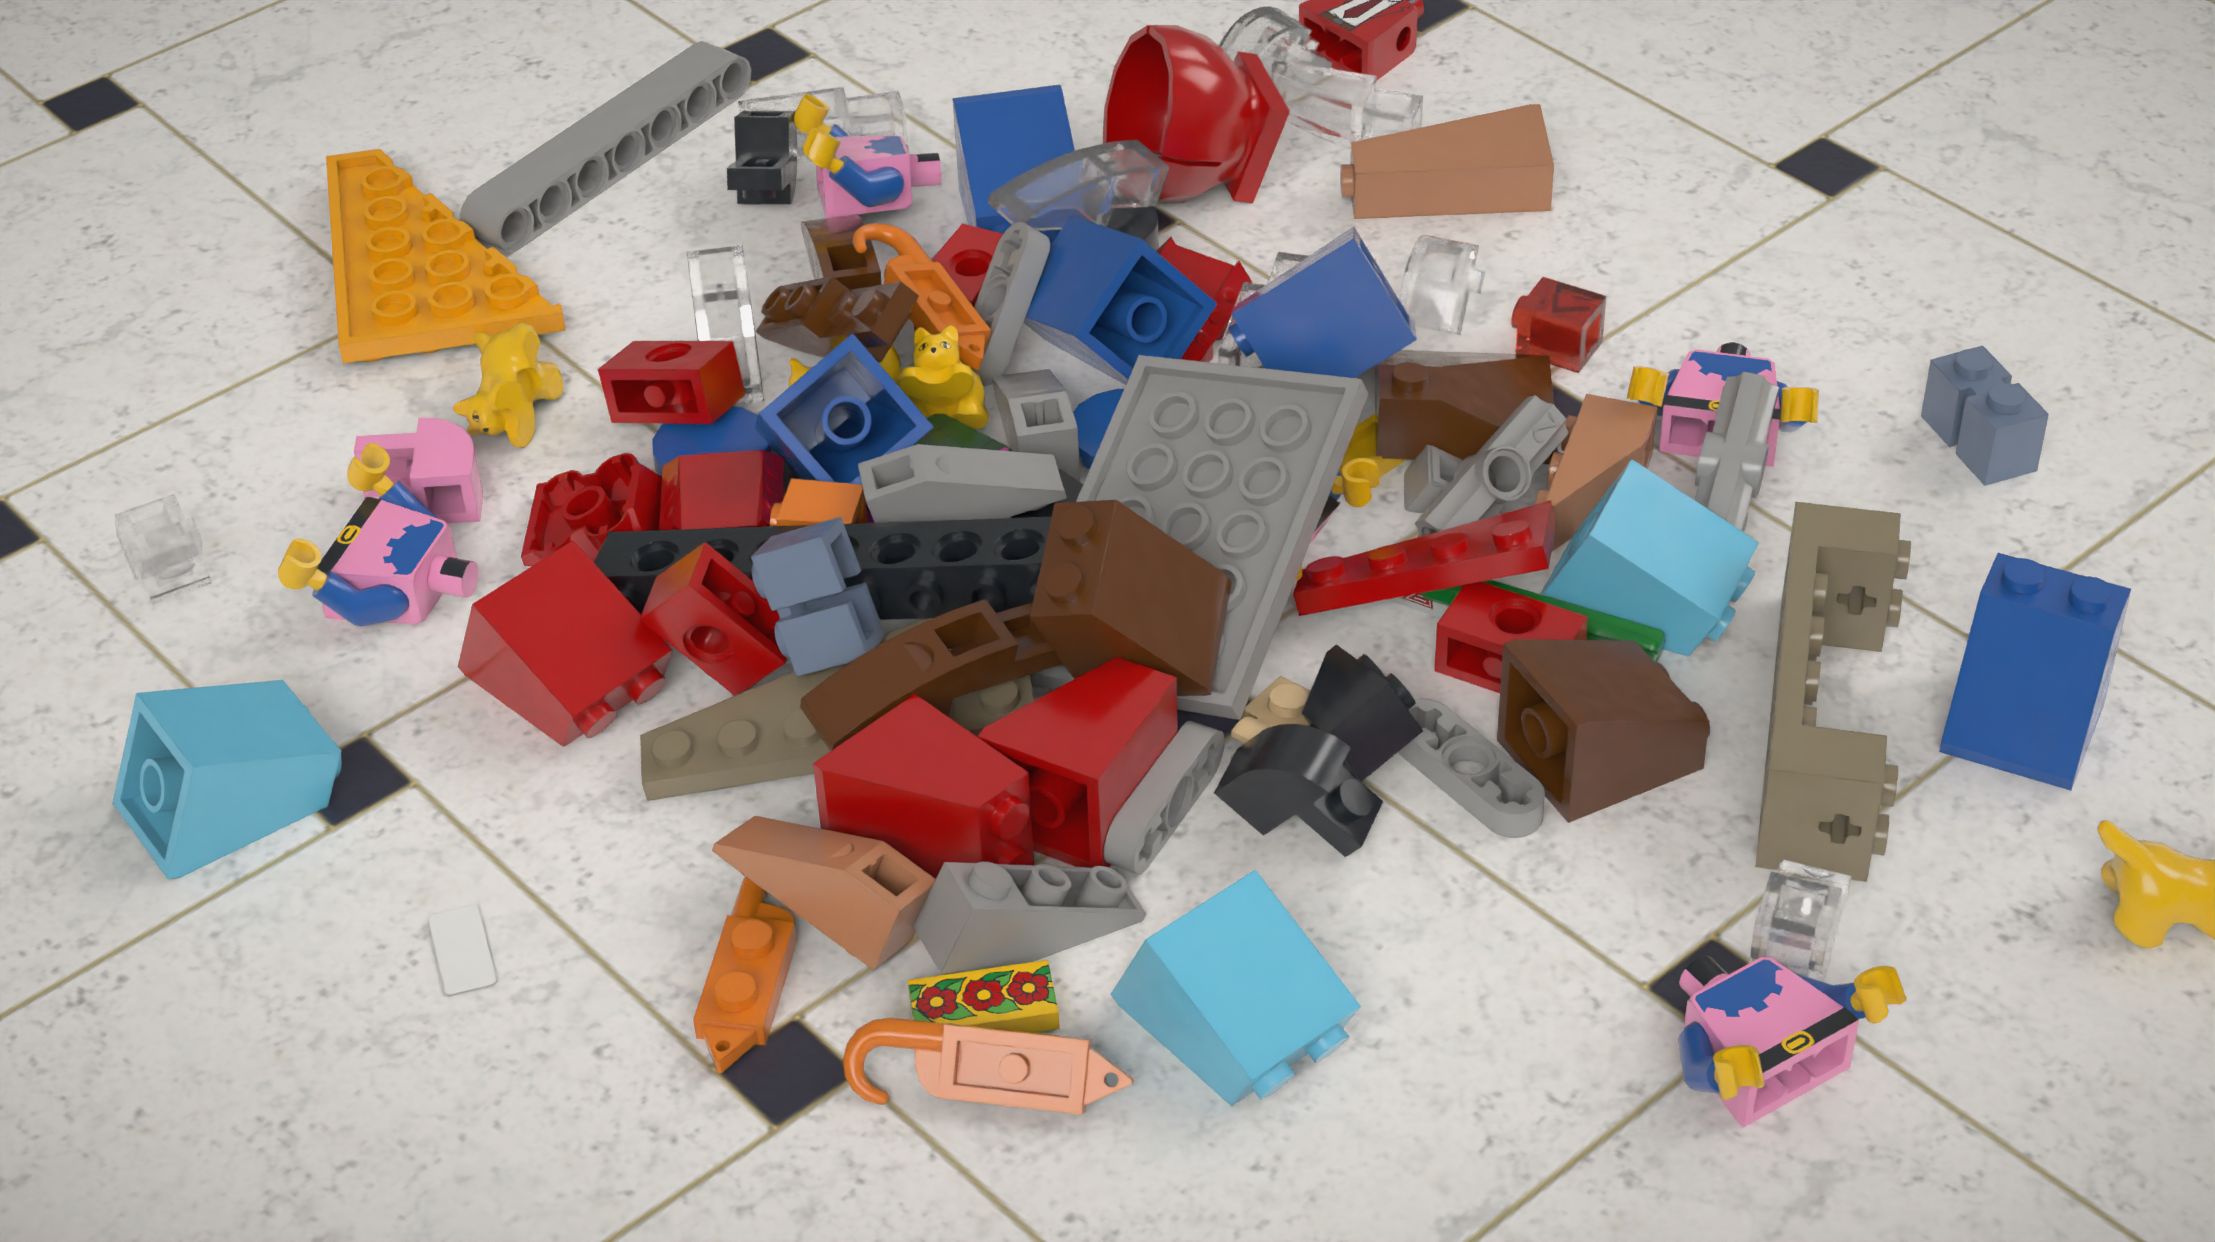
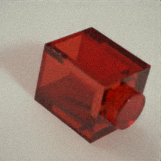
(1560, 323)

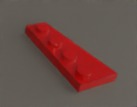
(1445, 559)

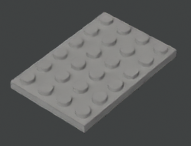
(1238, 476)

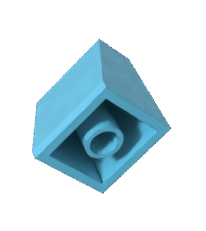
(1656, 561)
(220, 770)
(1237, 992)

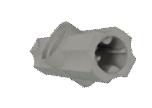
(1736, 450)
(1513, 456)

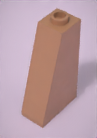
(1454, 168)

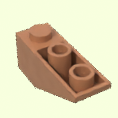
(1594, 455)
(836, 881)

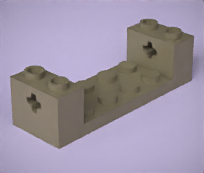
(1820, 781)

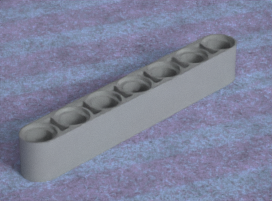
(605, 146)

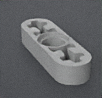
(1008, 293)
(1478, 791)
(1164, 797)

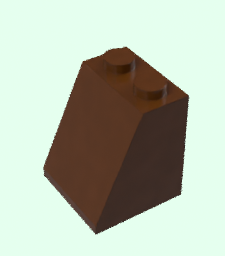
(1128, 593)
(1596, 721)

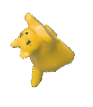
(942, 381)
(510, 385)
(2156, 887)

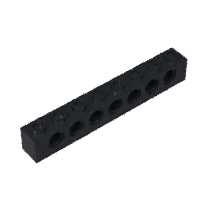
(907, 566)

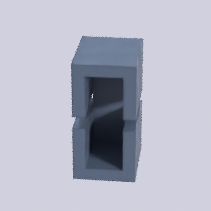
(1987, 417)
(819, 617)

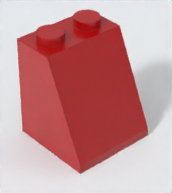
(563, 647)
(1087, 753)
(927, 791)

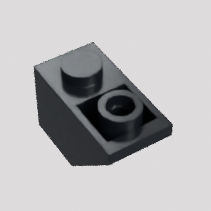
(1361, 709)

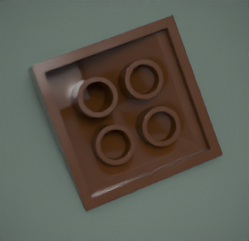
(1452, 399)

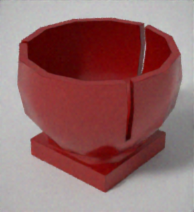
(1195, 110)

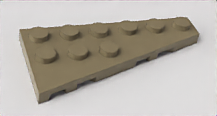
(769, 737)

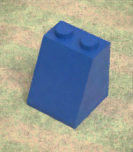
(1003, 138)
(1114, 300)
(1325, 314)
(841, 417)
(2035, 670)

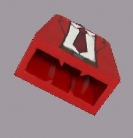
(1363, 34)

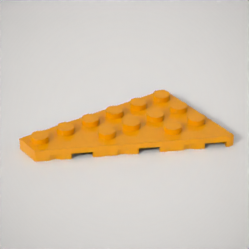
(414, 272)

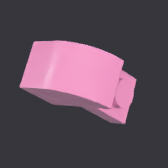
(435, 467)

